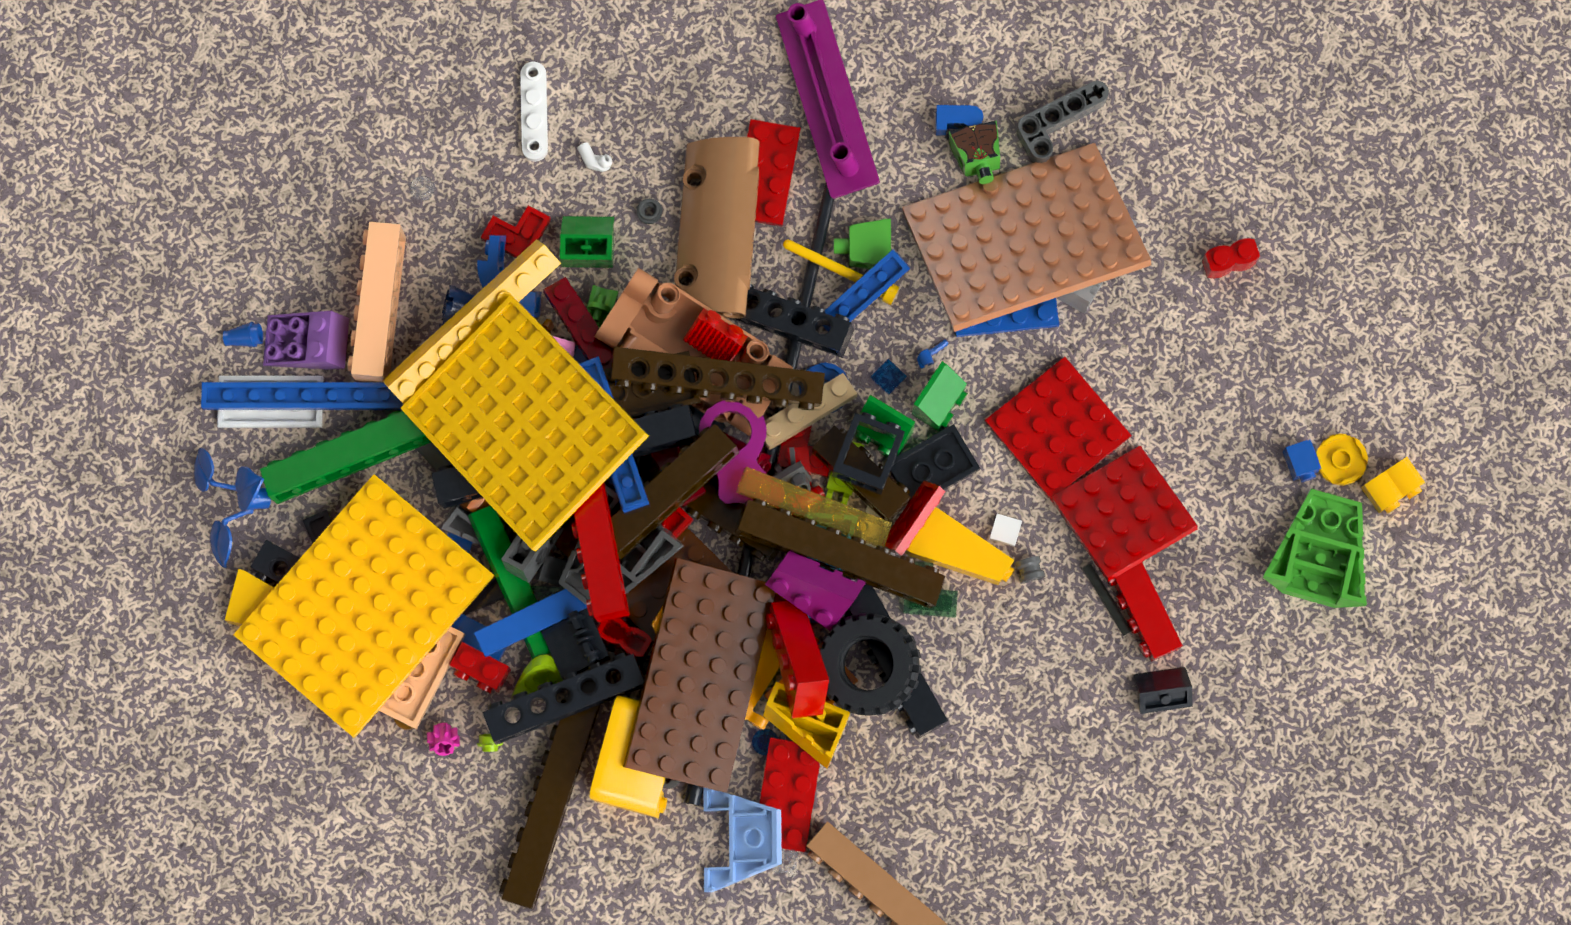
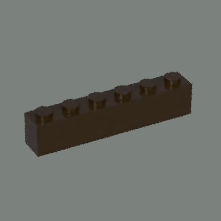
(673, 487)
(717, 514)

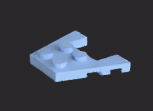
(752, 838)

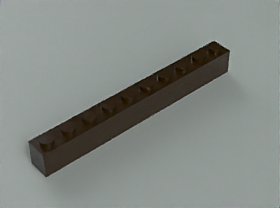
(550, 802)

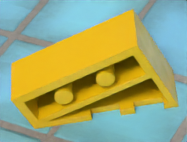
(814, 734)

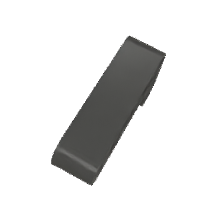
(1064, 115)

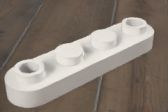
(534, 111)

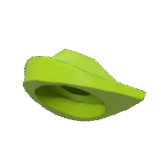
(538, 671)

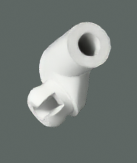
(594, 162)

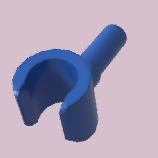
(925, 356)

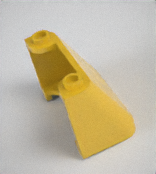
(619, 785)

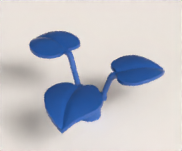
(249, 498)

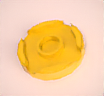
(1342, 459)

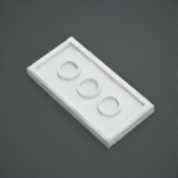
(270, 418)

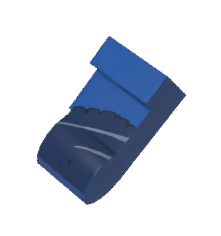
(956, 117)

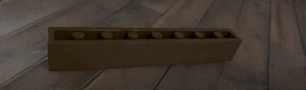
(835, 552)

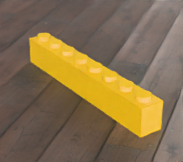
(515, 280)

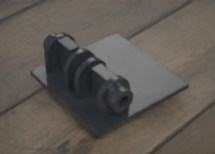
(575, 642)

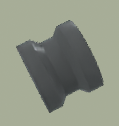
(1029, 569)

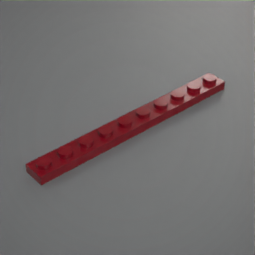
(583, 329)

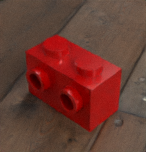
(486, 671)

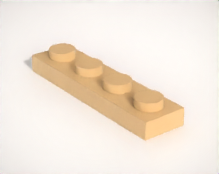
(794, 420)

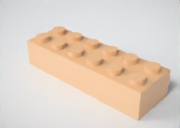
(378, 302)

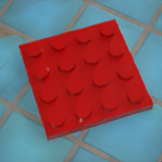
(1058, 428)
(1124, 513)

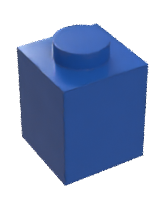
(1302, 461)

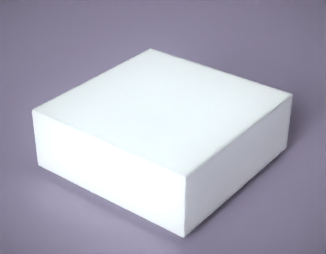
(1005, 530)

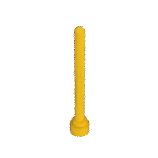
(887, 297)

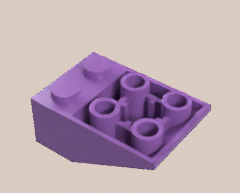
(306, 340)

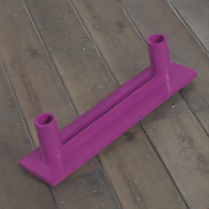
(827, 98)

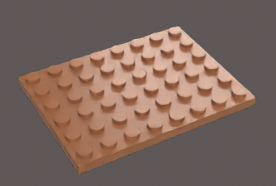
(1025, 237)

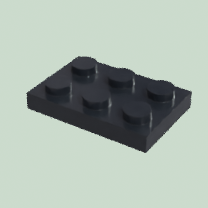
(939, 460)

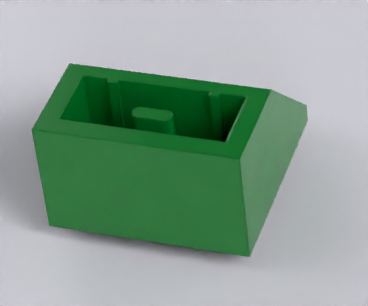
(587, 242)

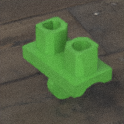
(601, 303)

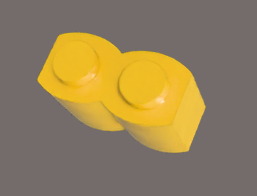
(1393, 485)

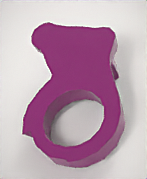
(731, 473)

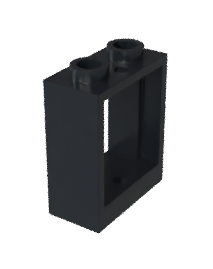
(859, 477)

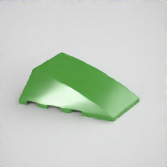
(1322, 553)

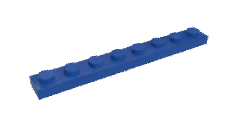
(298, 396)

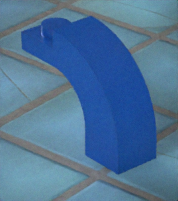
(494, 265)

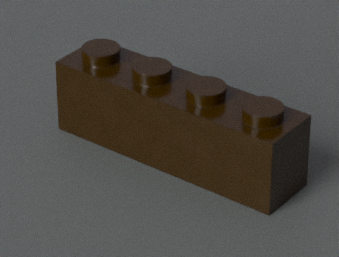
(894, 495)

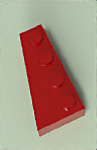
(798, 659)

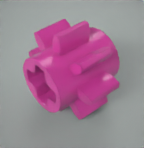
(443, 739)

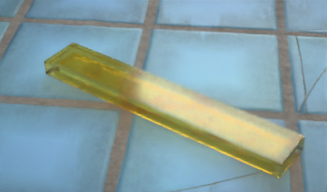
(814, 506)

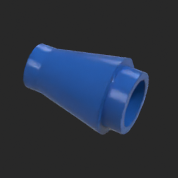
(244, 335)

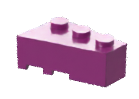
(813, 589)

